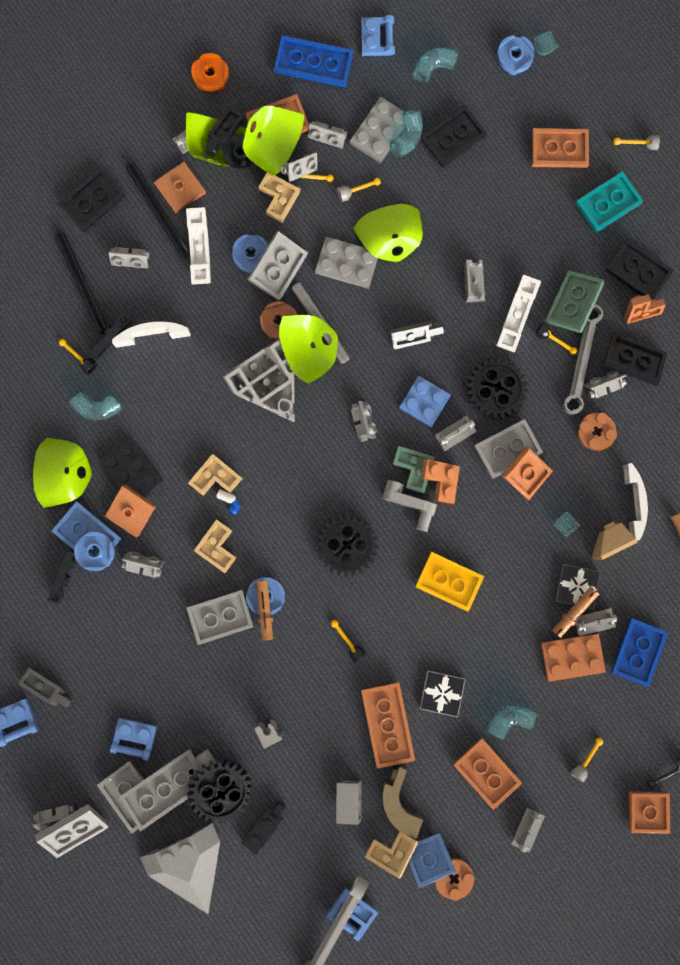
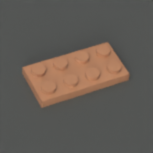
(388, 725)

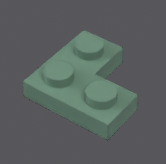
(412, 461)

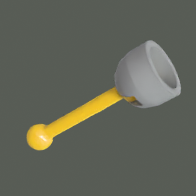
(652, 142)
(344, 192)
(580, 771)

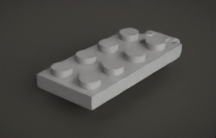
(163, 788)

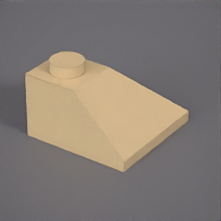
(612, 540)

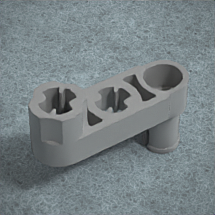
(394, 494)

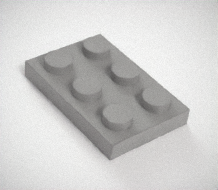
(378, 129)
(346, 263)
(277, 266)
(503, 448)
(220, 617)
(116, 785)
(72, 831)

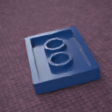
(639, 652)

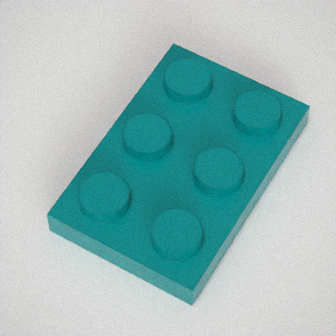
(609, 202)

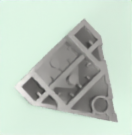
(265, 381)
(187, 866)

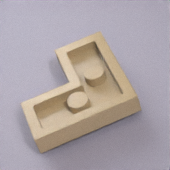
(283, 196)
(214, 471)
(211, 548)
(392, 859)

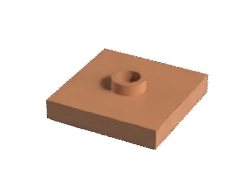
(179, 187)
(527, 473)
(130, 510)
(649, 812)

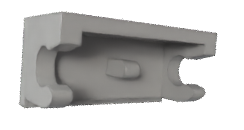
(474, 281)
(268, 735)
(348, 802)

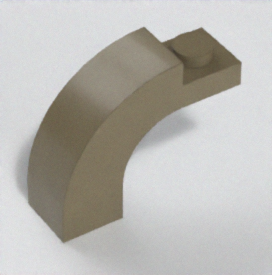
(401, 819)

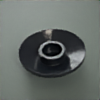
(231, 151)

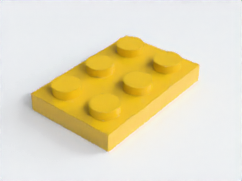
(449, 581)

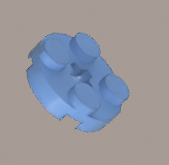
(512, 64)
(240, 248)
(87, 543)
(276, 599)

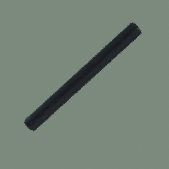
(157, 209)
(81, 282)

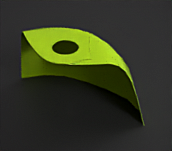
(197, 134)
(279, 137)
(378, 226)
(296, 336)
(50, 481)

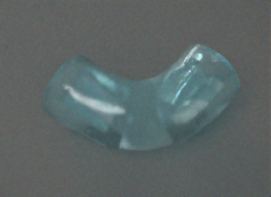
(433, 59)
(411, 135)
(95, 410)
(510, 717)

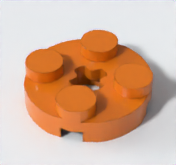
(214, 82)

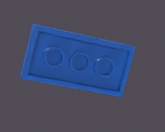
(313, 61)

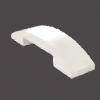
(198, 246)
(518, 313)
(127, 337)
(632, 477)

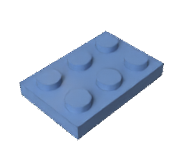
(79, 522)

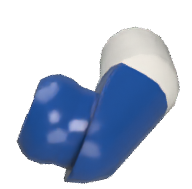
(231, 500)

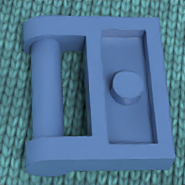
(371, 36)
(14, 714)
(134, 732)
(362, 914)

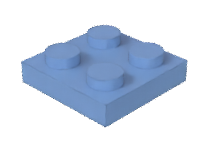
(424, 401)
(431, 861)

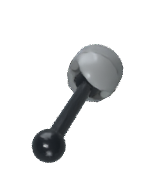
(651, 783)

